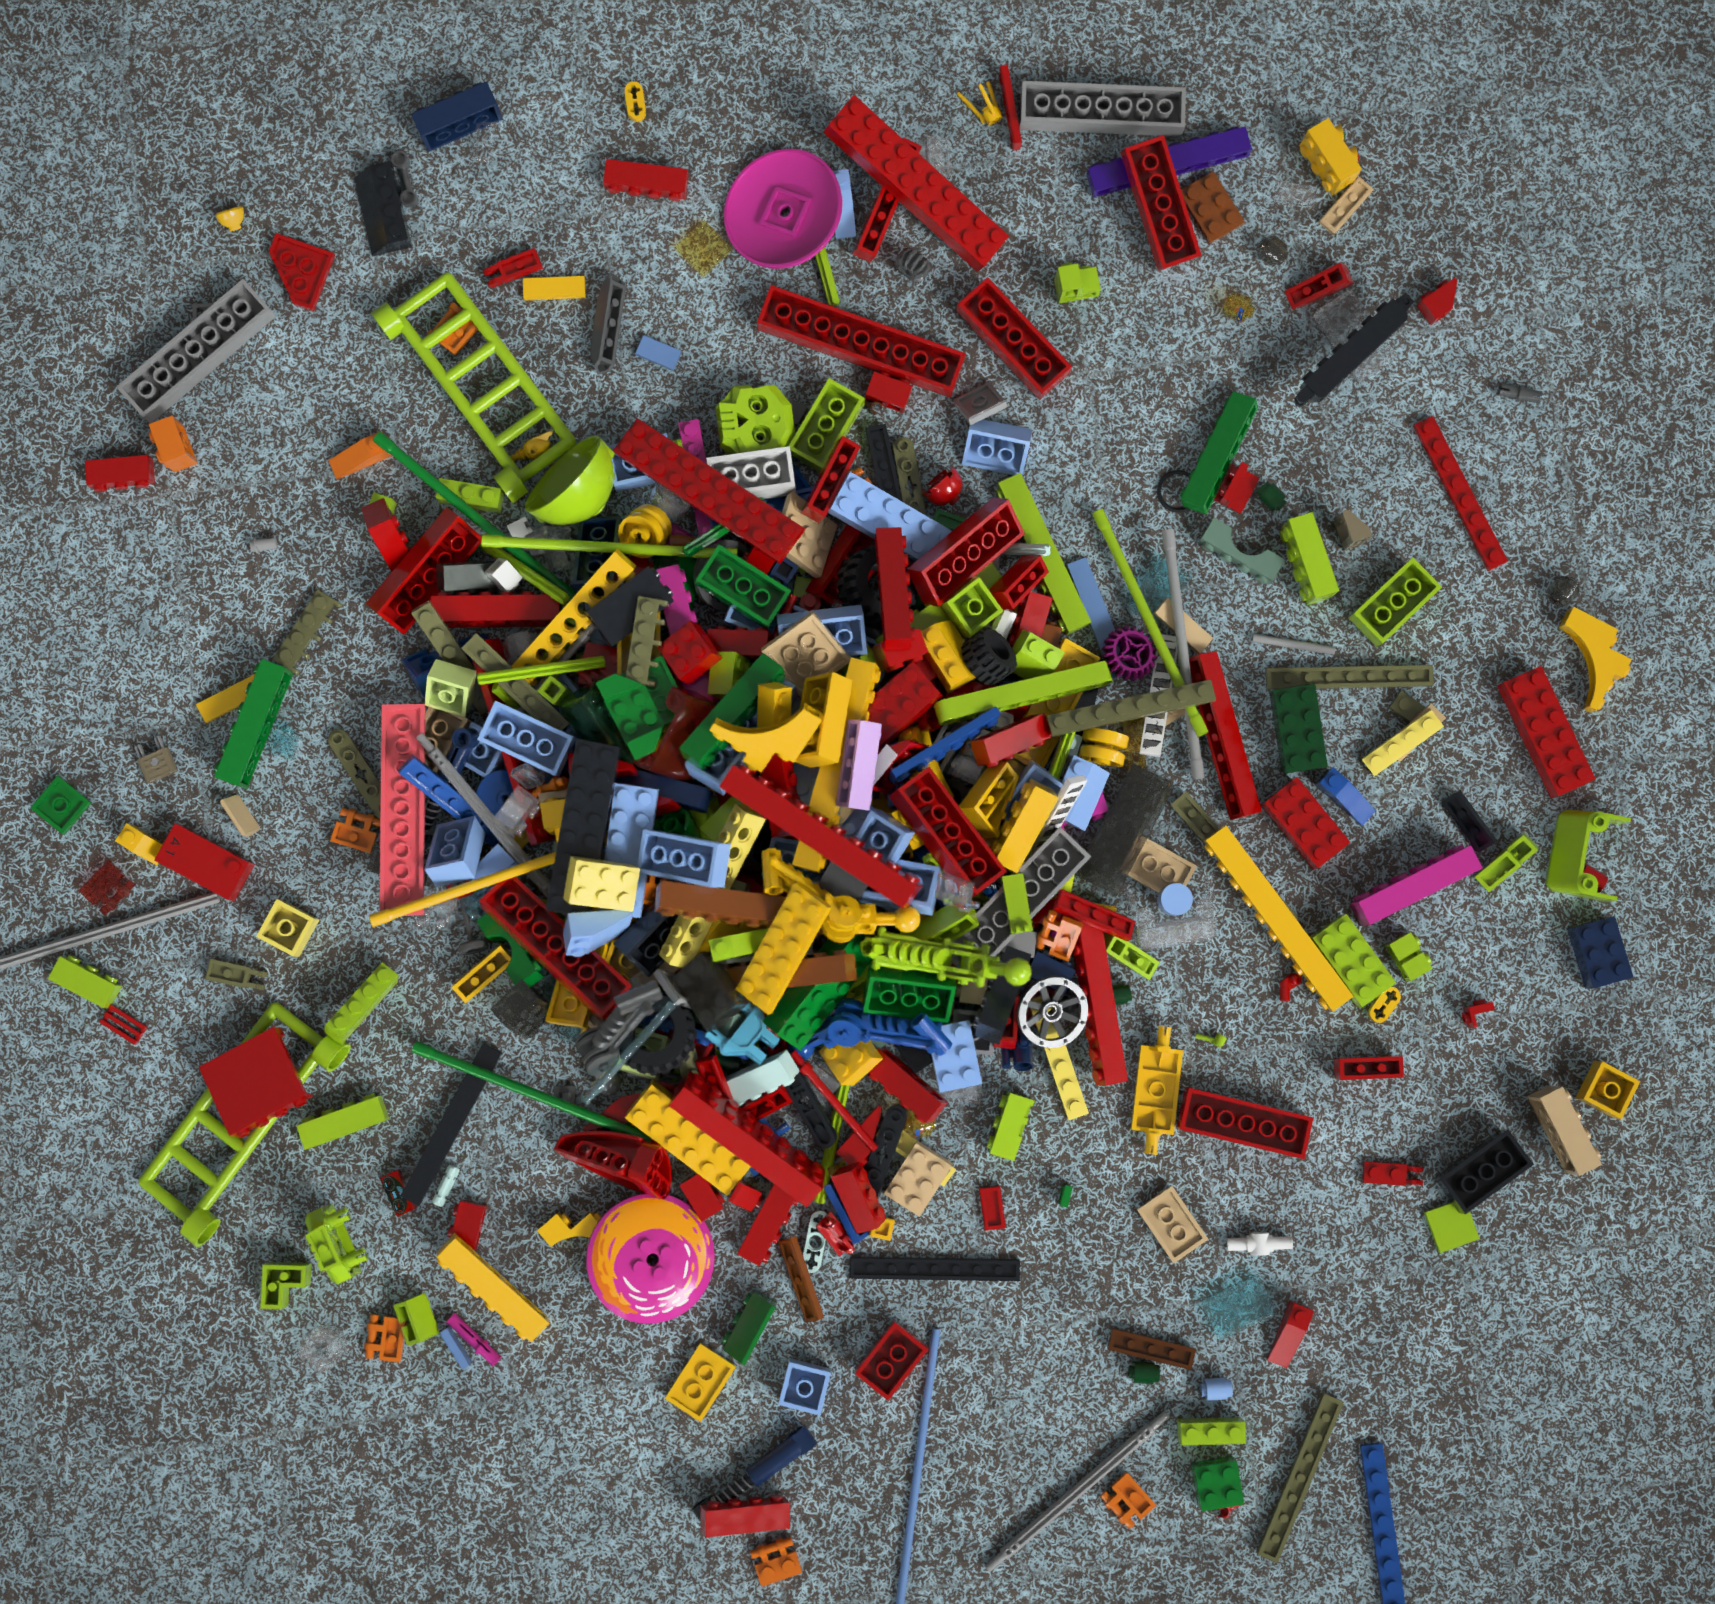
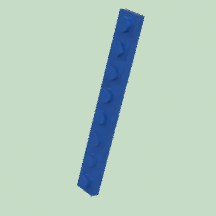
(1382, 1523)

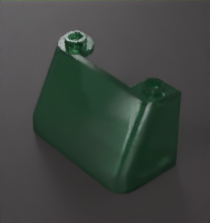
(591, 719)

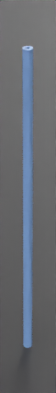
(918, 1463)

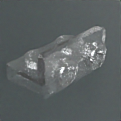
(936, 152)
(955, 892)

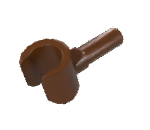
(870, 405)

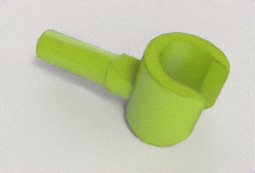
(1218, 1041)

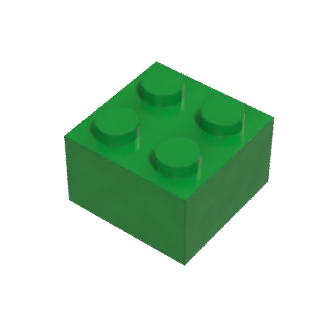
(1217, 1483)

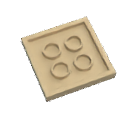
(814, 544)
(806, 651)

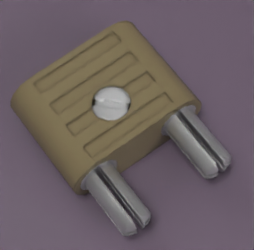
(157, 764)

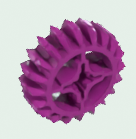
(1124, 636)

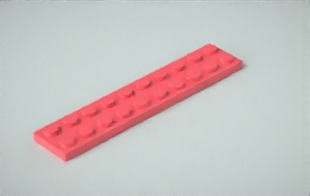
(401, 808)

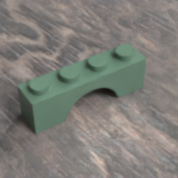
(1218, 539)

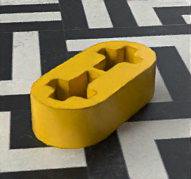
(630, 102)
(1388, 1008)

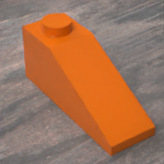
(357, 457)

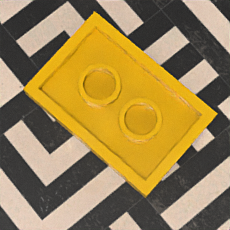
(700, 1382)

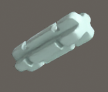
(445, 1185)

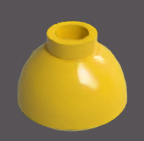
(231, 218)

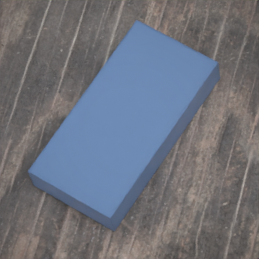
(658, 353)
(456, 1347)

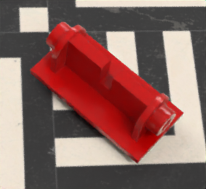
(835, 1235)

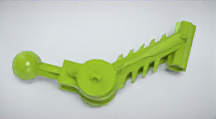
(911, 953)

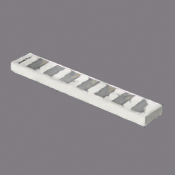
(1155, 724)
(1066, 798)

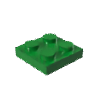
(61, 805)

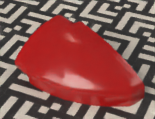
(620, 1159)

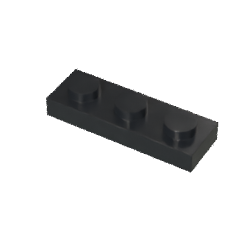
(1469, 821)

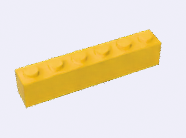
(492, 1288)

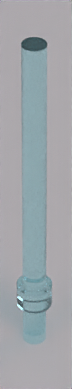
(600, 1084)

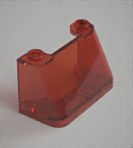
(689, 711)

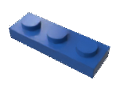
(842, 1214)

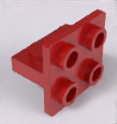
(1236, 487)

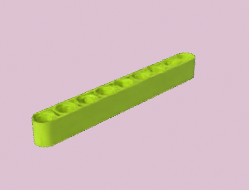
(1023, 692)

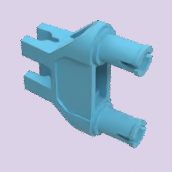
(746, 1036)

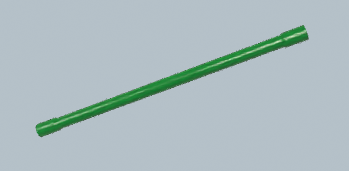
(391, 448)
(431, 1053)

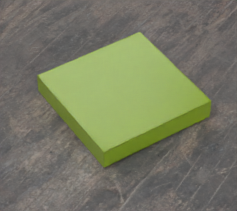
(1450, 1227)

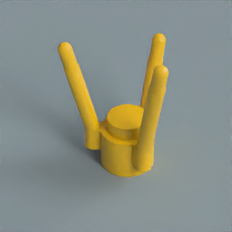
(991, 112)

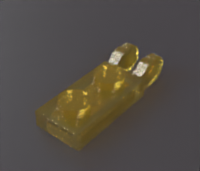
(1134, 731)

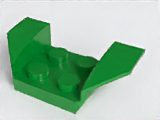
(632, 713)

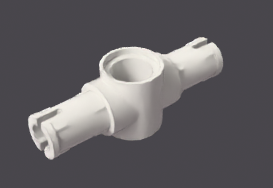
(1259, 1243)

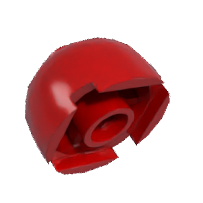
(944, 488)

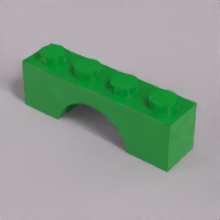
(522, 963)

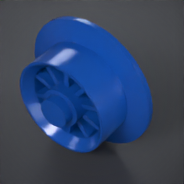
(494, 790)

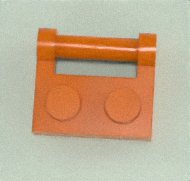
(458, 339)

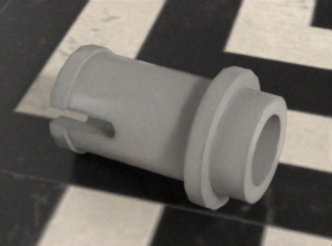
(263, 544)

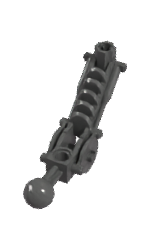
(601, 1043)

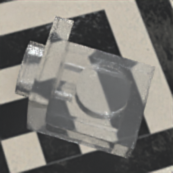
(528, 776)

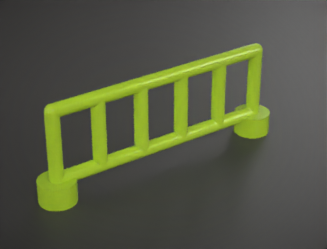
(510, 477)
(200, 1222)

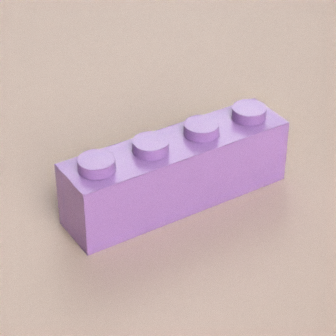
(858, 764)

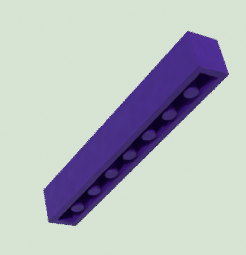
(1186, 158)

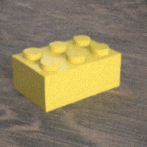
(601, 883)

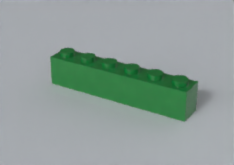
(1219, 452)
(734, 708)

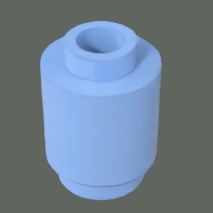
(1216, 1389)

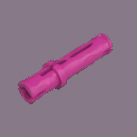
(472, 1338)

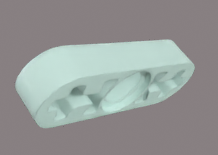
(818, 1258)

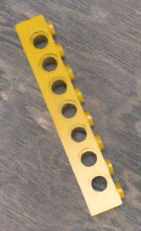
(616, 562)

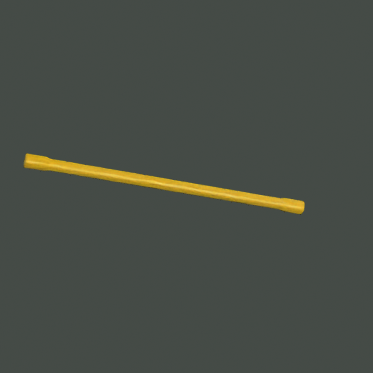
(389, 914)

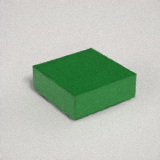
(1065, 1195)

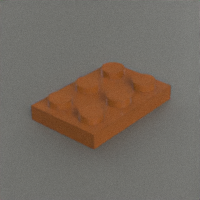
(1212, 207)

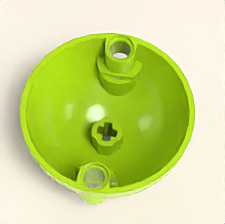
(574, 485)

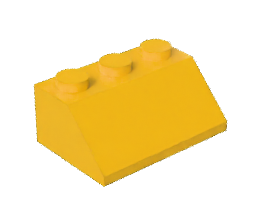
(945, 655)

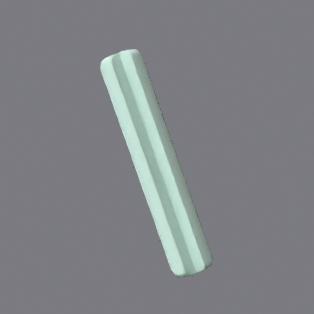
(1028, 549)

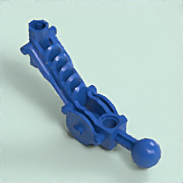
(851, 1025)

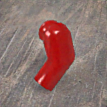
(1287, 984)

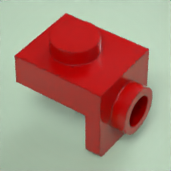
(1478, 1006)

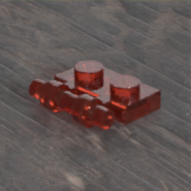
(102, 883)

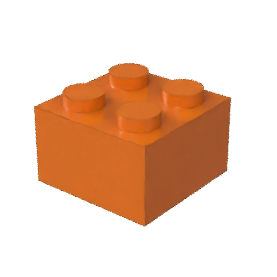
(172, 444)

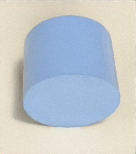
(1175, 899)

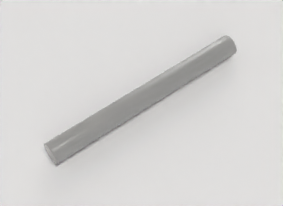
(1293, 644)

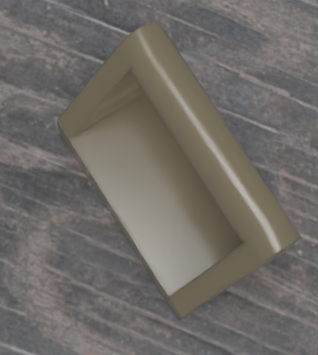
(1351, 530)

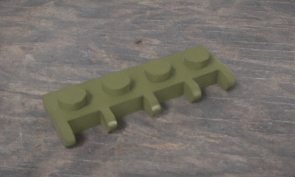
(305, 630)
(643, 640)

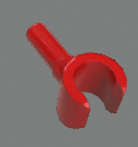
(1225, 1512)

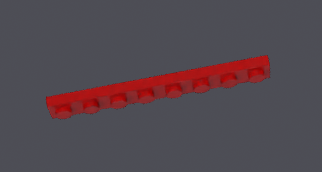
(1460, 493)

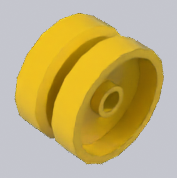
(645, 526)
(1103, 747)

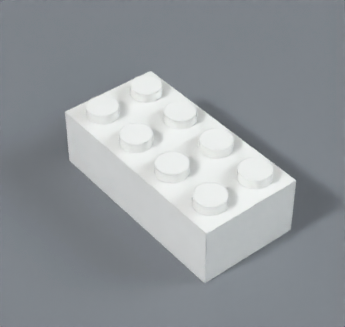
(760, 472)

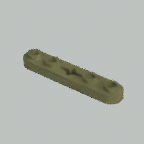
(907, 467)
(350, 757)

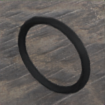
(1178, 510)

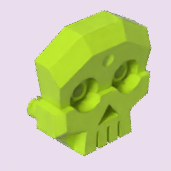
(771, 421)
(333, 1244)

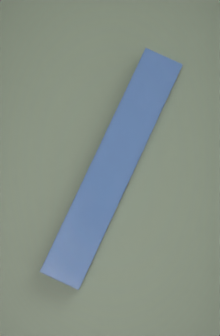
(1093, 602)

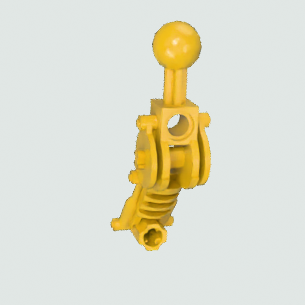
(846, 915)

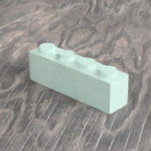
(757, 1079)

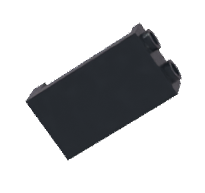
(616, 612)

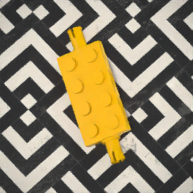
(1157, 1090)

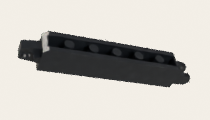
(1354, 351)

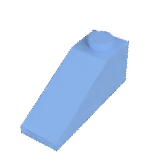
(846, 226)

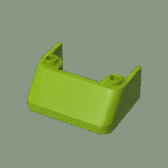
(1570, 849)

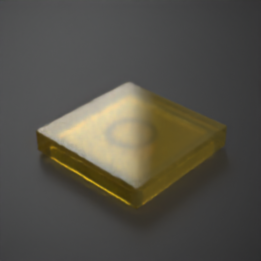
(703, 248)

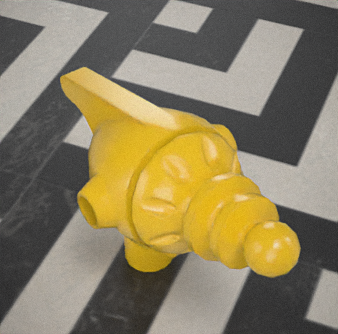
(533, 447)

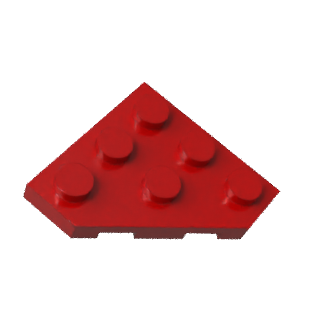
(301, 269)

